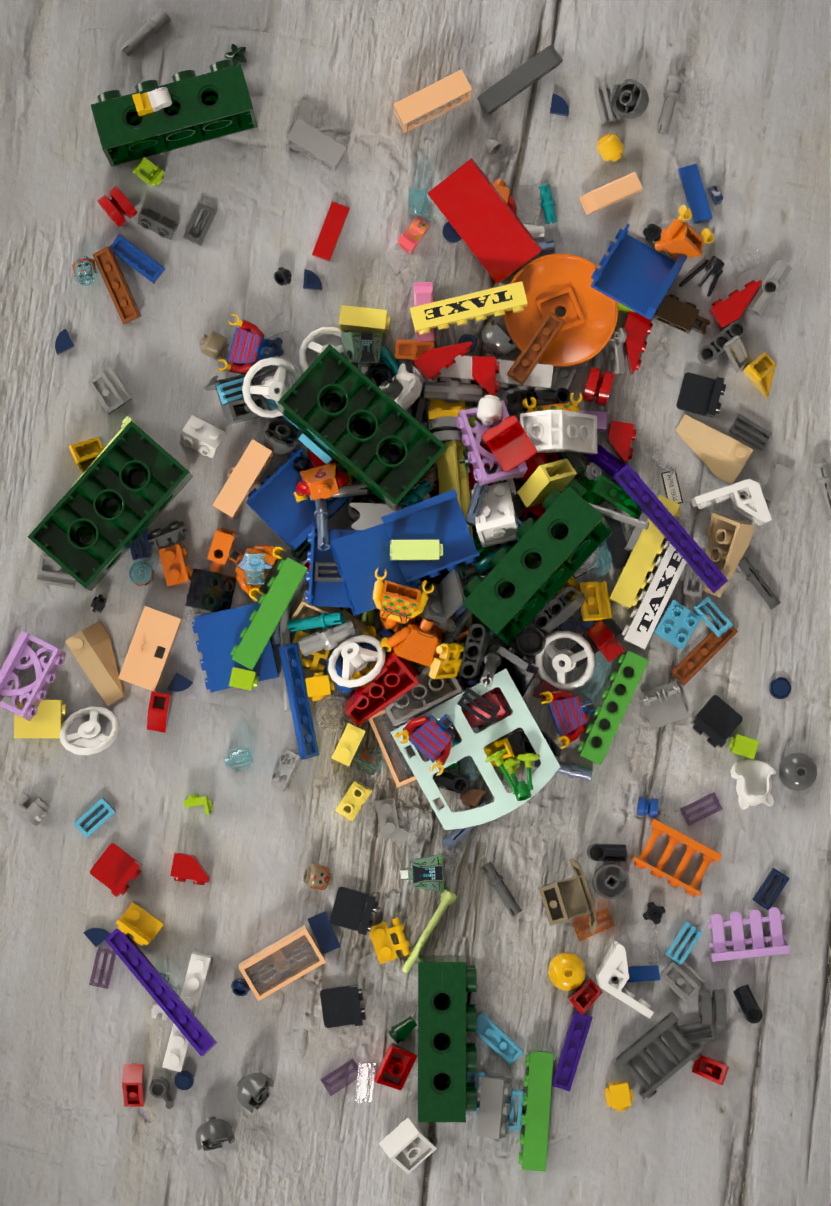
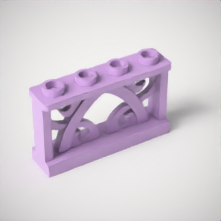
(475, 451)
(38, 689)

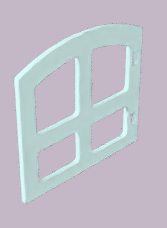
(472, 745)

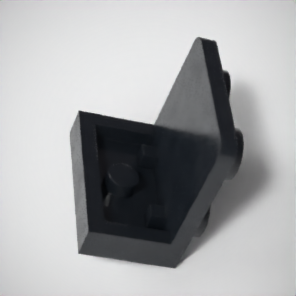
(701, 394)
(210, 591)
(519, 668)
(716, 721)
(353, 910)
(342, 1006)

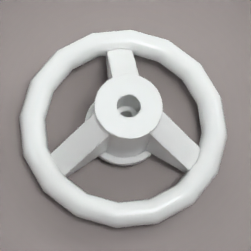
(308, 343)
(271, 387)
(355, 660)
(565, 660)
(89, 732)

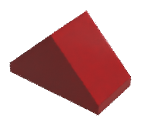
(585, 996)
(711, 1069)

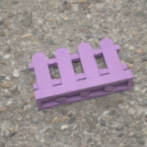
(757, 939)

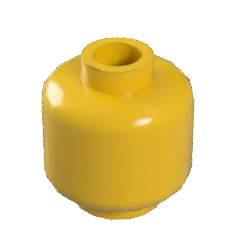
(610, 147)

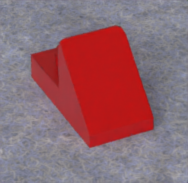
(605, 641)

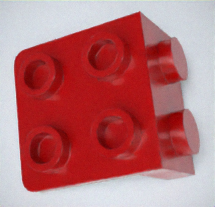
(509, 443)
(116, 869)

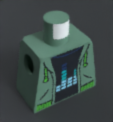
(362, 348)
(425, 873)

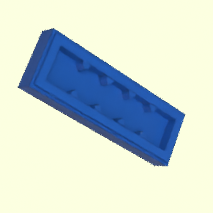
(137, 259)

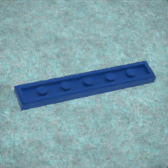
(298, 700)

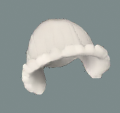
(404, 388)
(753, 782)

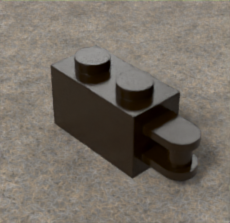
(680, 315)

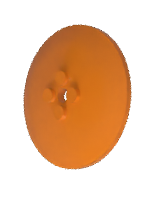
(563, 283)

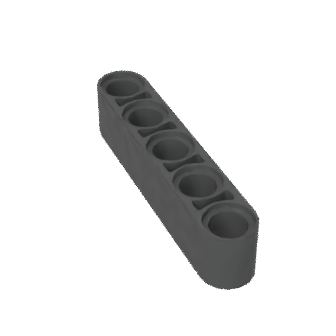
(520, 79)

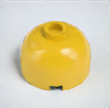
(566, 971)

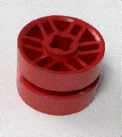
(117, 206)
(598, 386)

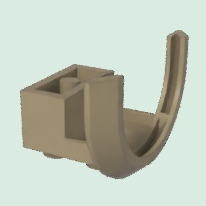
(569, 899)

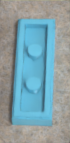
(497, 1039)

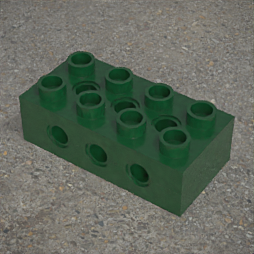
(200, 111)
(361, 403)
(86, 501)
(537, 565)
(452, 1097)

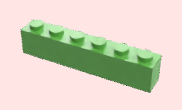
(269, 614)
(536, 1111)

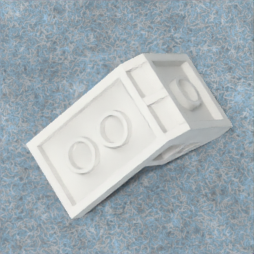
(561, 431)
(751, 507)
(497, 516)
(616, 965)

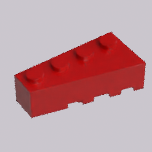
(391, 683)

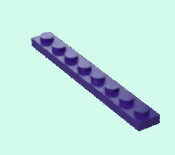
(670, 528)
(161, 991)

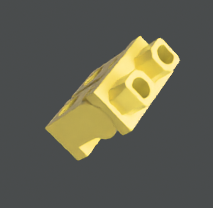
(353, 800)

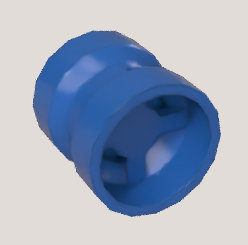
(647, 807)

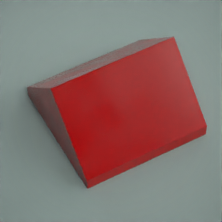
(395, 1067)

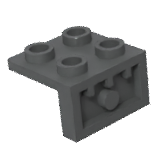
(444, 599)

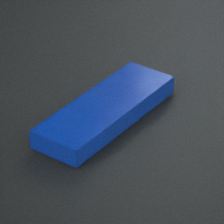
(695, 193)

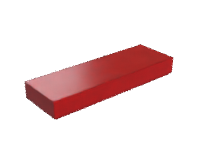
(330, 231)

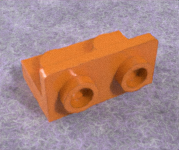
(174, 564)

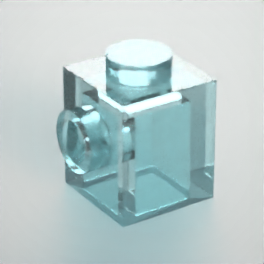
(418, 202)

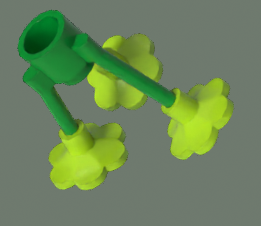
(509, 768)

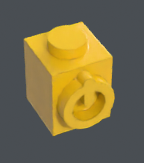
(319, 686)
(618, 1095)

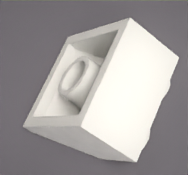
(407, 1146)

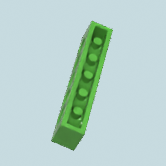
(638, 666)

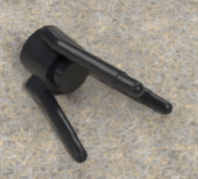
(713, 267)
(380, 373)

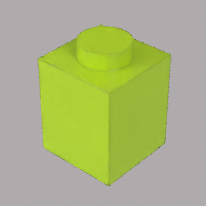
(243, 679)
(743, 746)

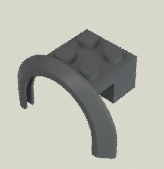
(238, 410)

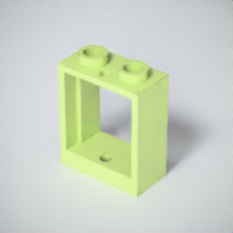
(415, 550)

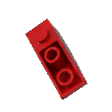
(730, 310)
(636, 329)
(435, 359)

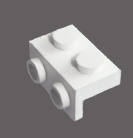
(201, 436)

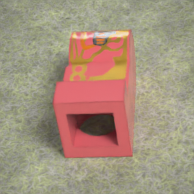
(413, 234)

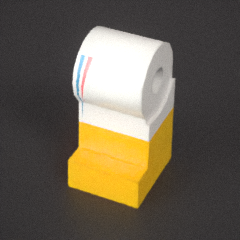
(152, 101)

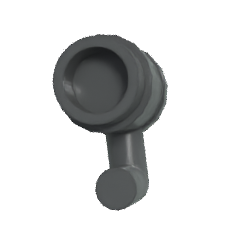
(159, 1089)

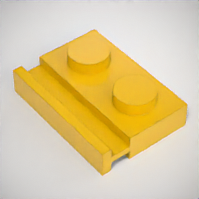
(596, 601)

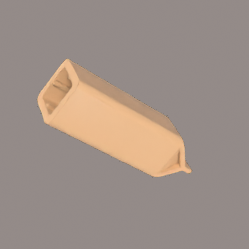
(611, 193)

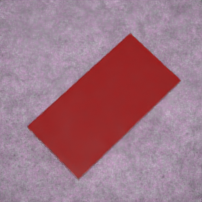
(484, 221)

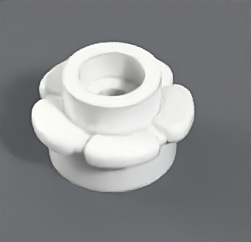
(589, 471)

